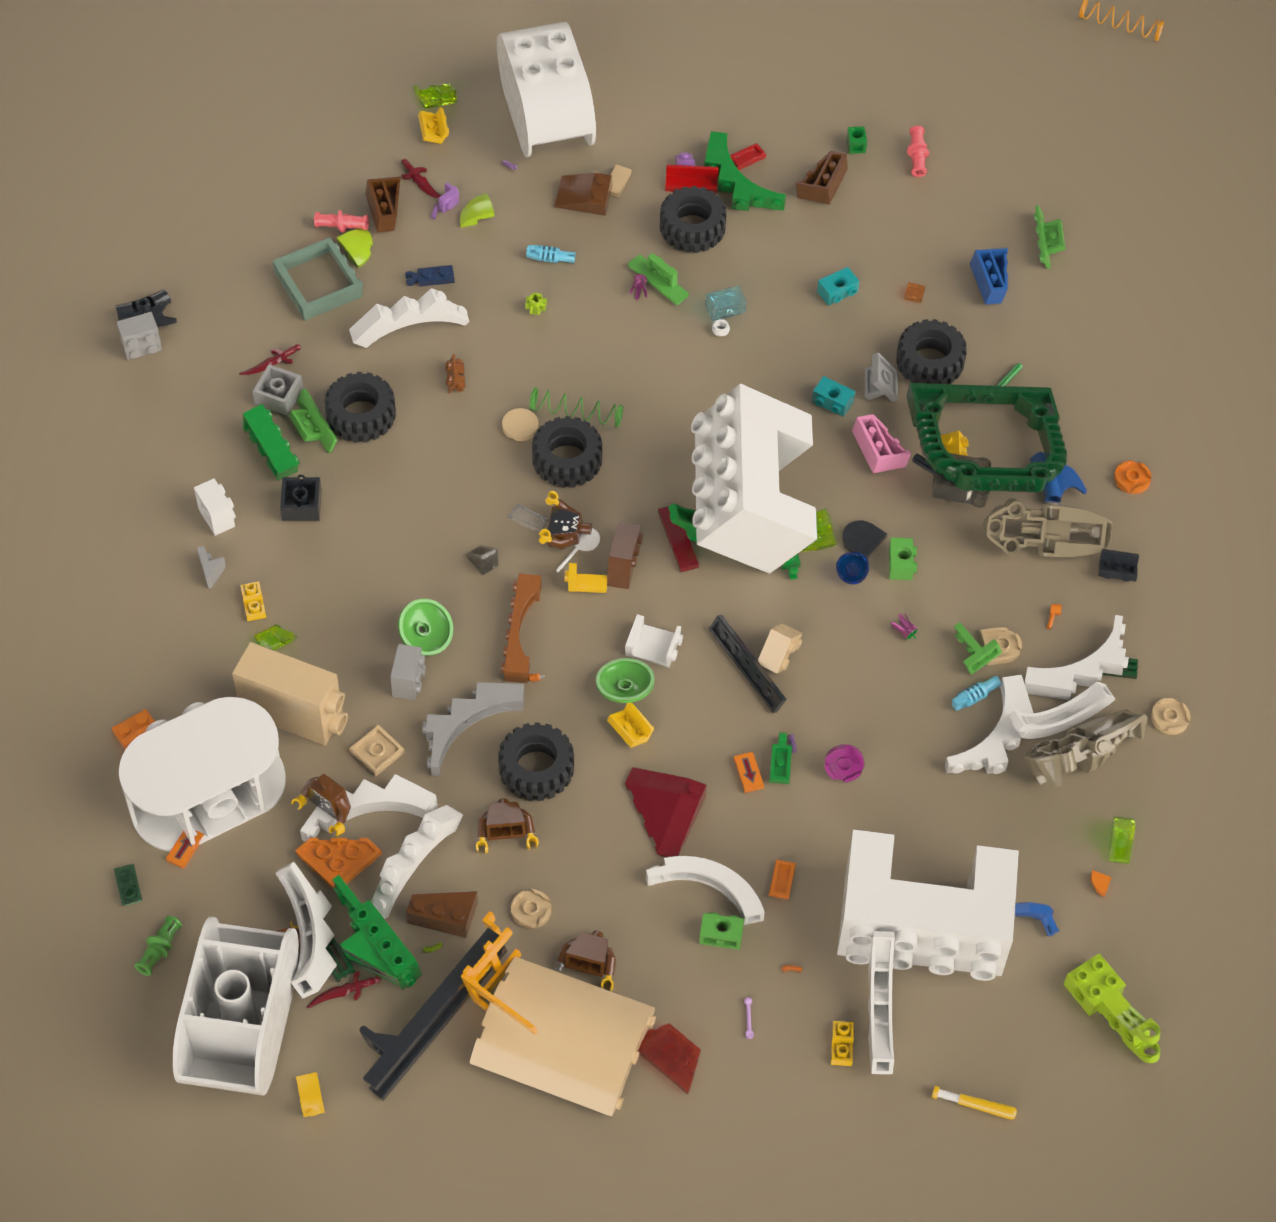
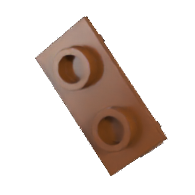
(454, 369)

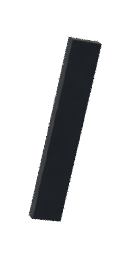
(747, 664)

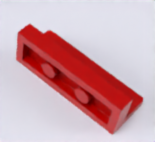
(682, 176)

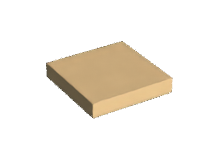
(377, 750)

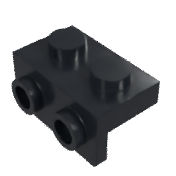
(1118, 565)

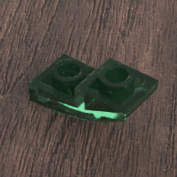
(128, 884)

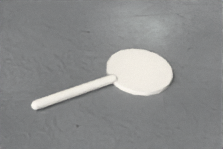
(586, 543)

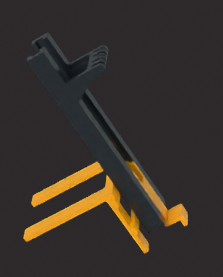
(402, 1051)

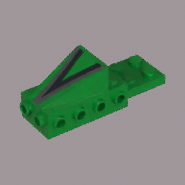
(374, 942)

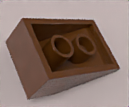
(585, 192)

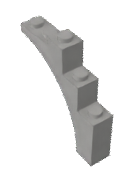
(485, 701)

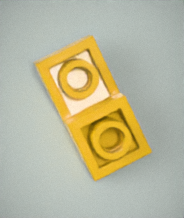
(253, 601)
(842, 1043)

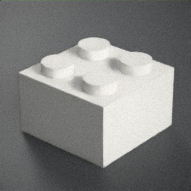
(215, 506)

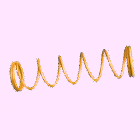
(1159, 25)

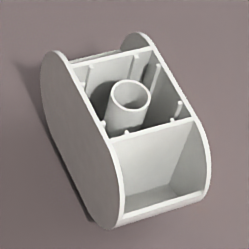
(545, 85)
(202, 771)
(235, 1008)

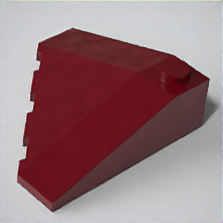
(667, 805)

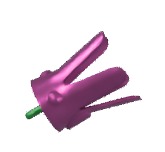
(639, 282)
(908, 629)

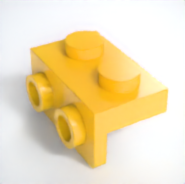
(433, 126)
(955, 443)
(631, 725)

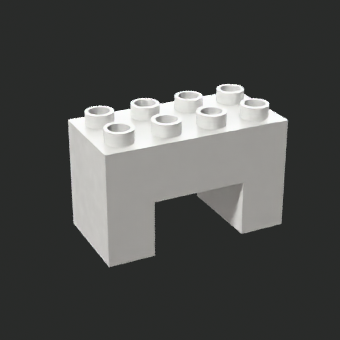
(736, 485)
(930, 922)

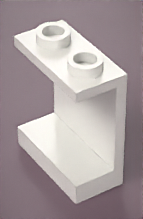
(653, 643)

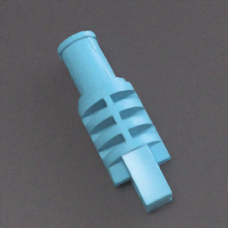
(549, 254)
(975, 693)

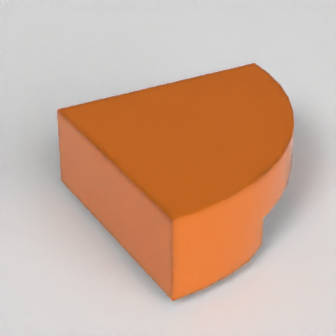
(1100, 882)

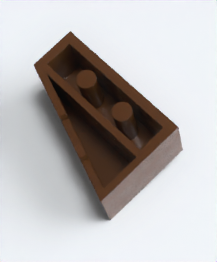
(824, 179)
(383, 201)
(623, 555)
(443, 911)

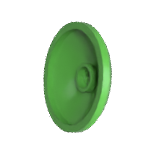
(434, 621)
(625, 680)

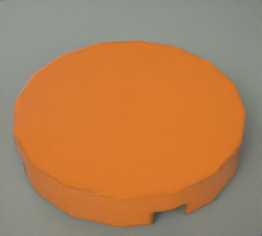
(1132, 477)

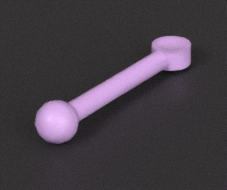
(749, 1033)

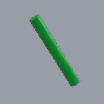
(1010, 375)

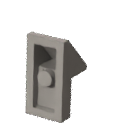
(211, 568)

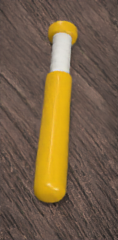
(977, 1103)

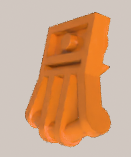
(132, 727)

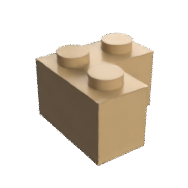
(779, 644)

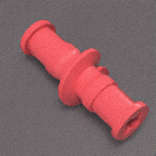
(918, 151)
(341, 221)

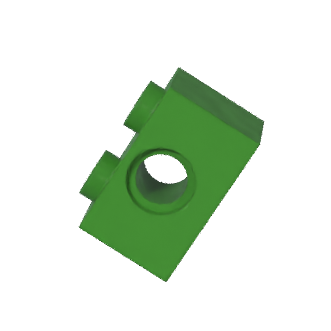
(902, 568)
(727, 939)

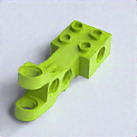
(1101, 990)

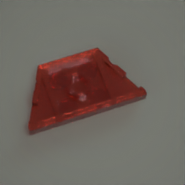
(671, 1054)

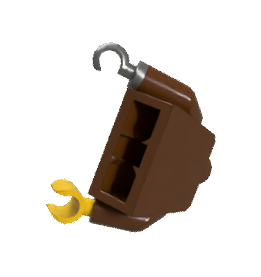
(589, 955)

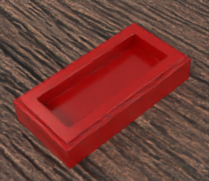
(748, 156)

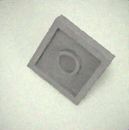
(881, 379)

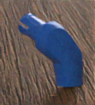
(1038, 911)

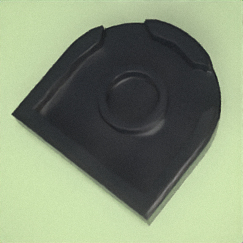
(862, 537)

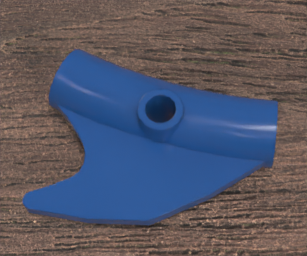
(1067, 479)

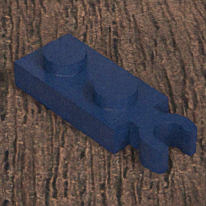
(431, 276)

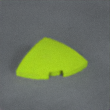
(476, 209)
(357, 245)

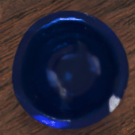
(852, 567)

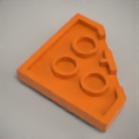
(338, 857)

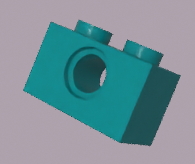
(838, 286)
(833, 396)

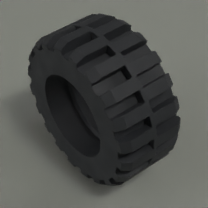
(693, 202)
(935, 336)
(360, 425)
(562, 433)
(536, 739)

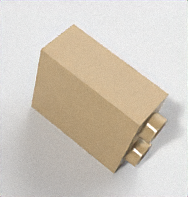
(292, 692)

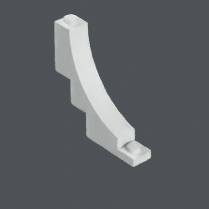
(397, 796)

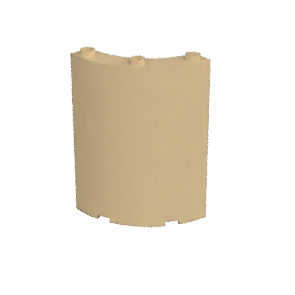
(582, 1038)

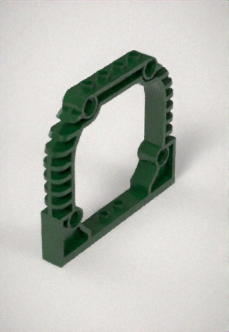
(1035, 403)

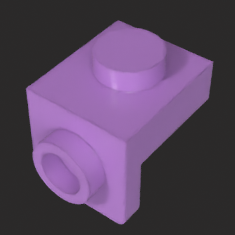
(684, 158)
(449, 199)

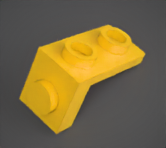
(584, 582)
(310, 1094)

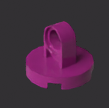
(844, 762)

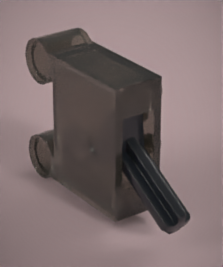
(947, 490)

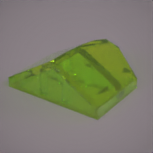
(274, 637)

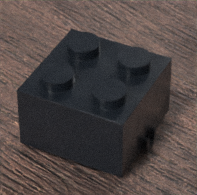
(300, 498)

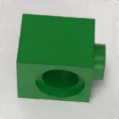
(856, 140)

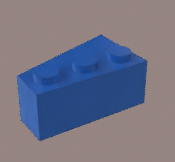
(991, 274)

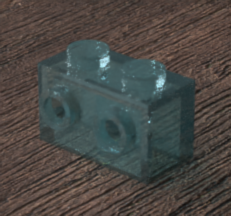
(725, 303)

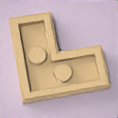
(620, 177)

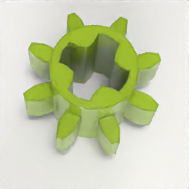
(536, 303)

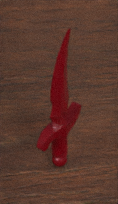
(422, 182)
(280, 356)
(341, 991)

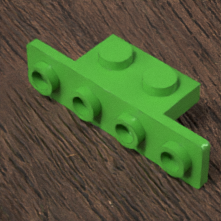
(1050, 236)
(660, 276)
(311, 422)

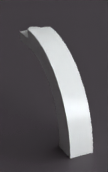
(1063, 716)
(714, 875)

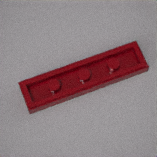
(679, 542)

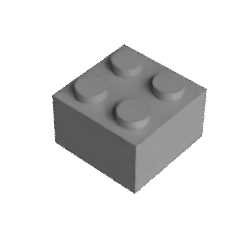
(139, 335)
(278, 389)
(407, 672)

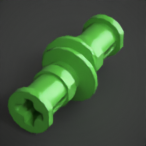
(158, 945)

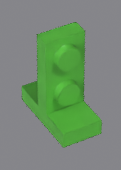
(978, 656)

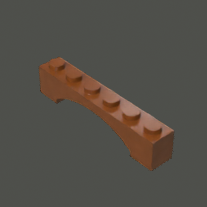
(527, 591)

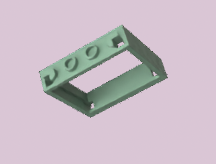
(325, 303)

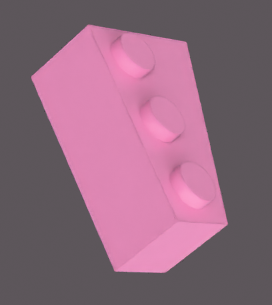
(878, 446)

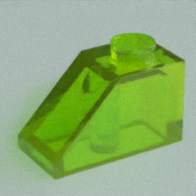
(1121, 839)

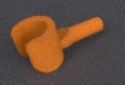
(1054, 610)

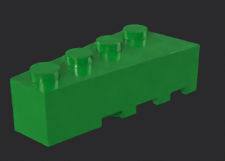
(270, 442)

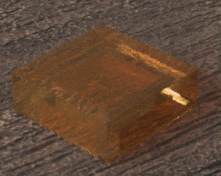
(914, 292)

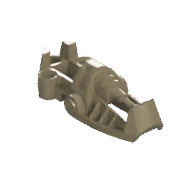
(1050, 529)
(1084, 744)

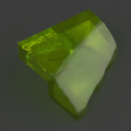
(436, 95)
(825, 532)

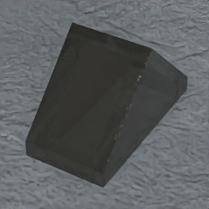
(484, 558)

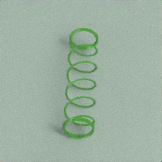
(533, 400)

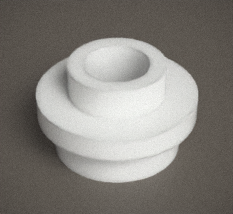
(720, 327)

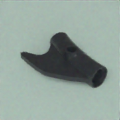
(153, 303)

